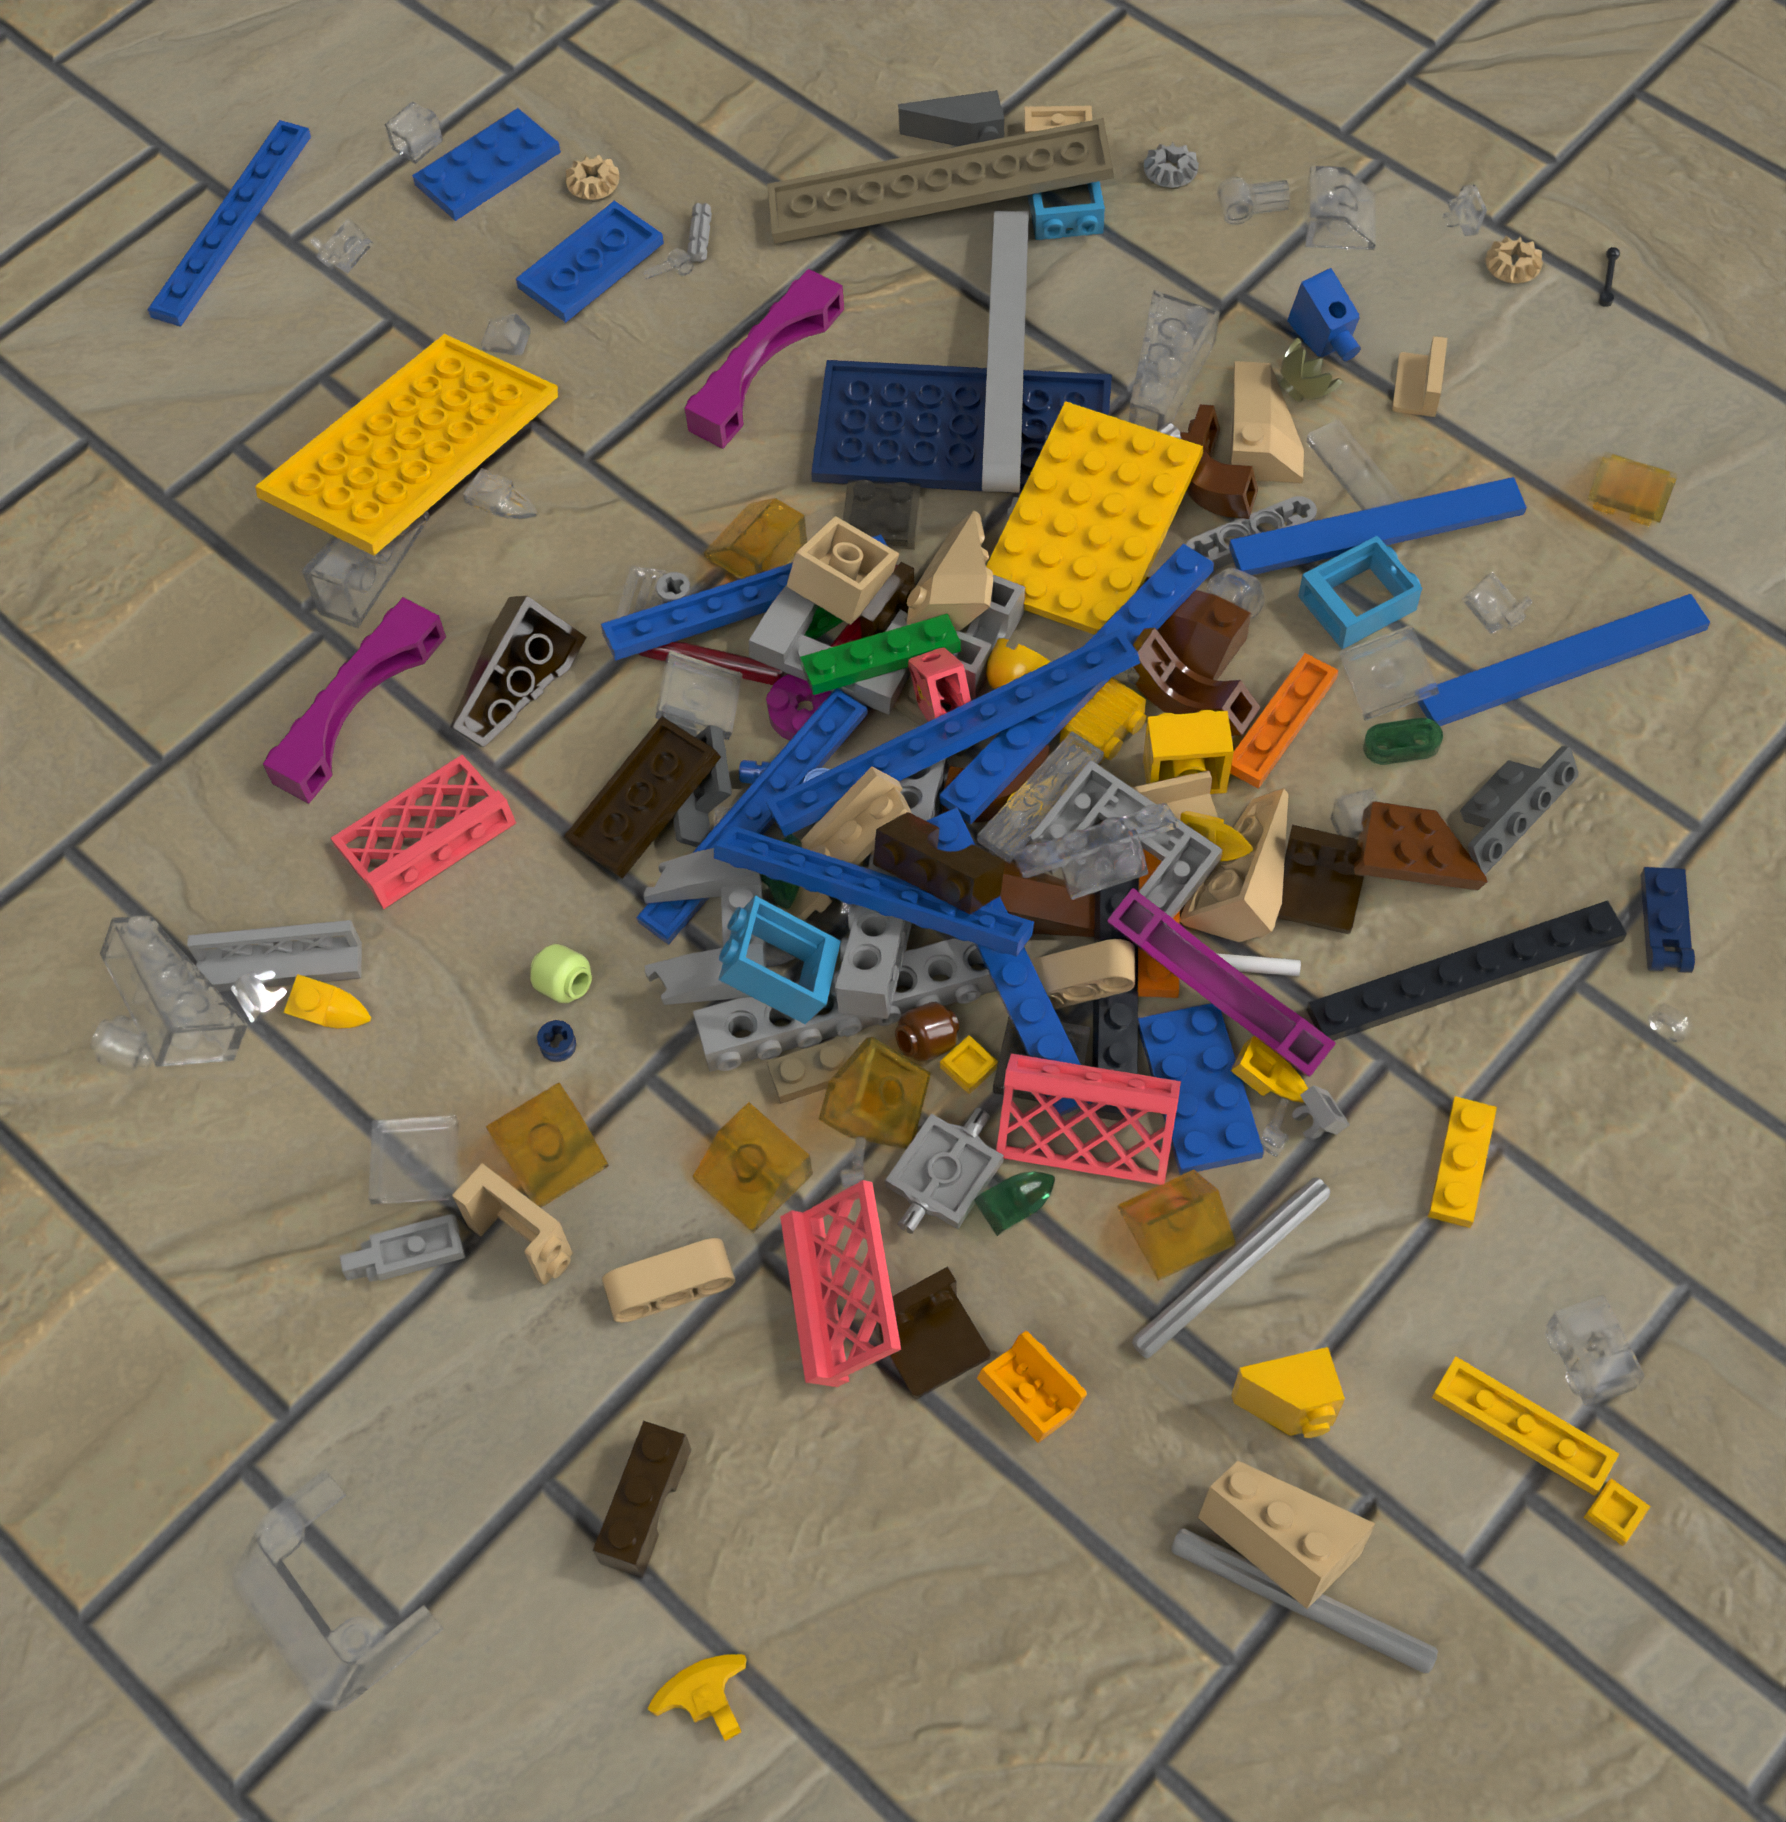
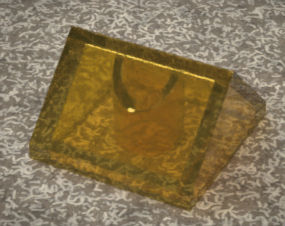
(1178, 1223)

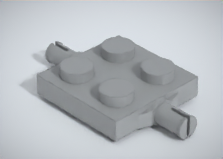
(944, 1170)

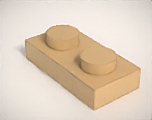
(1047, 117)

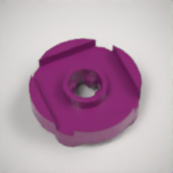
(783, 704)

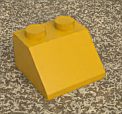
(1292, 1392)

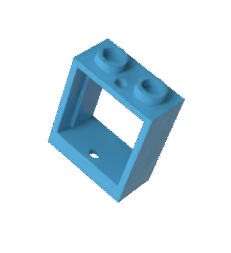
(1083, 218)
(1334, 614)
(791, 935)

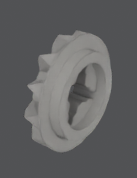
(1165, 173)

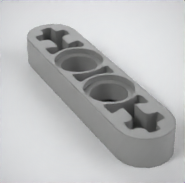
(1275, 515)

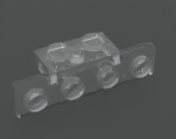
(1099, 854)

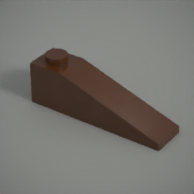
(1206, 632)
(1047, 904)

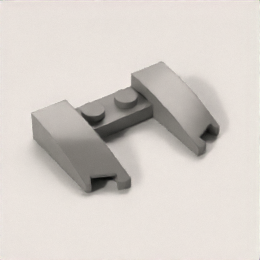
(781, 643)
(1100, 795)
(694, 877)

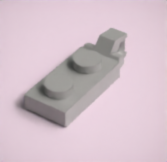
(405, 1250)

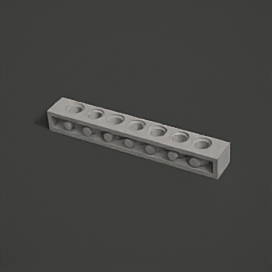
(878, 942)
(721, 1021)

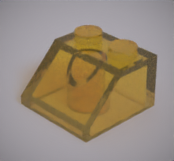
(1631, 488)
(759, 539)
(547, 1146)
(752, 1167)

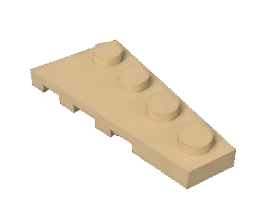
(851, 844)

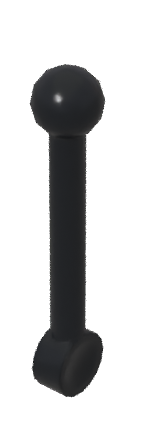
(1606, 298)

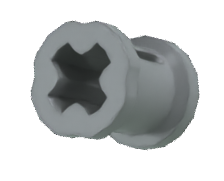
(673, 587)

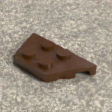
(1414, 847)

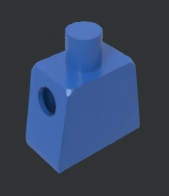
(1325, 316)

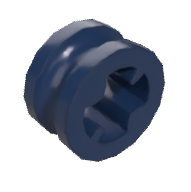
(547, 1034)

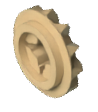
(591, 187)
(1500, 263)

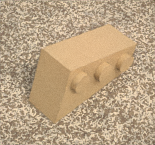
(1284, 1530)

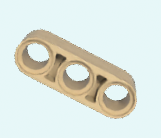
(1087, 972)
(668, 1280)

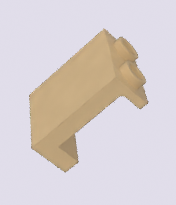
(490, 1197)

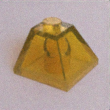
(876, 1096)

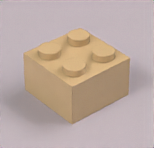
(841, 569)

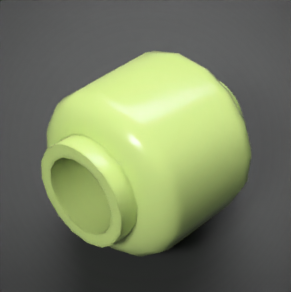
(560, 973)

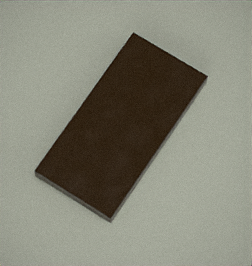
(642, 797)

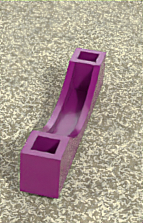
(803, 311)
(400, 642)
(1220, 983)

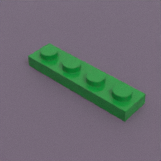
(877, 654)

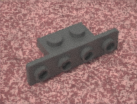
(1513, 803)
(692, 818)

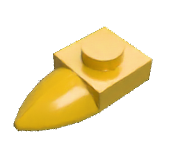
(1220, 834)
(325, 1004)
(1268, 1071)

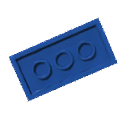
(486, 164)
(589, 261)
(1213, 1110)

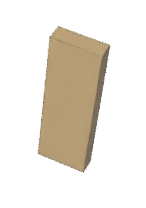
(854, 802)

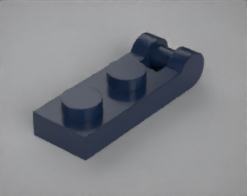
(1666, 919)

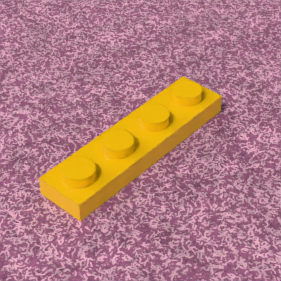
(1525, 1426)

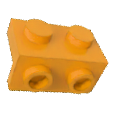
(1033, 1387)

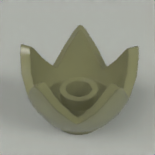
(1305, 377)

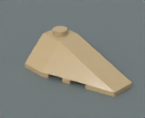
(1263, 427)
(955, 578)
(1246, 893)

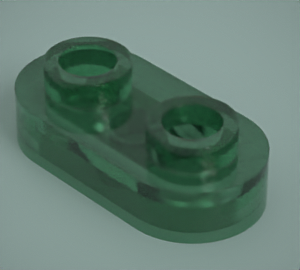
(1400, 740)

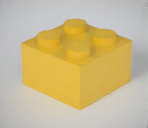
(1187, 746)

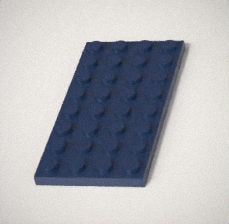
(930, 421)

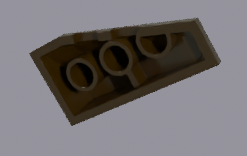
(518, 661)

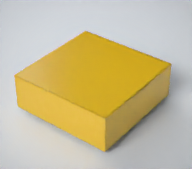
(969, 1064)
(1616, 1512)

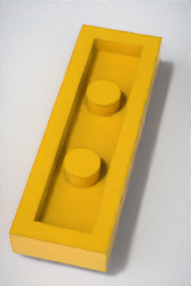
(1462, 1162)

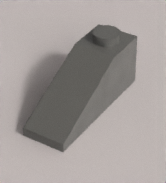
(954, 119)

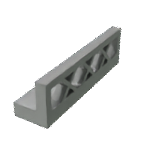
(313, 956)

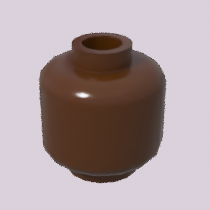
(927, 1031)

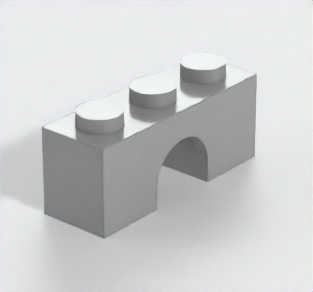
(985, 630)

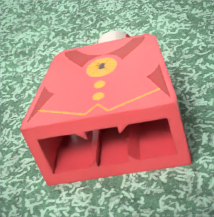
(938, 679)

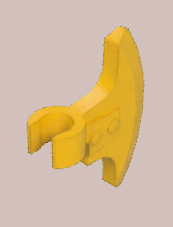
(701, 1692)

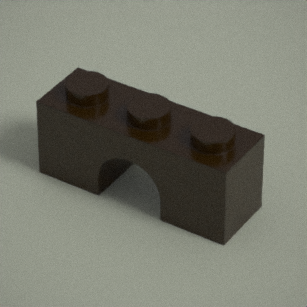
(960, 878)
(634, 1513)

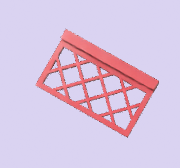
(438, 846)
(1090, 1085)
(816, 1291)

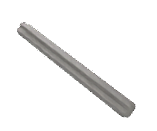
(1230, 1267)
(1324, 1610)

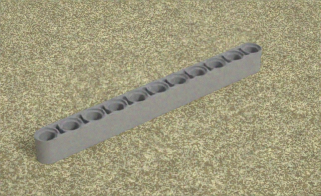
(1005, 353)

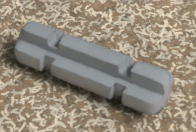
(699, 232)

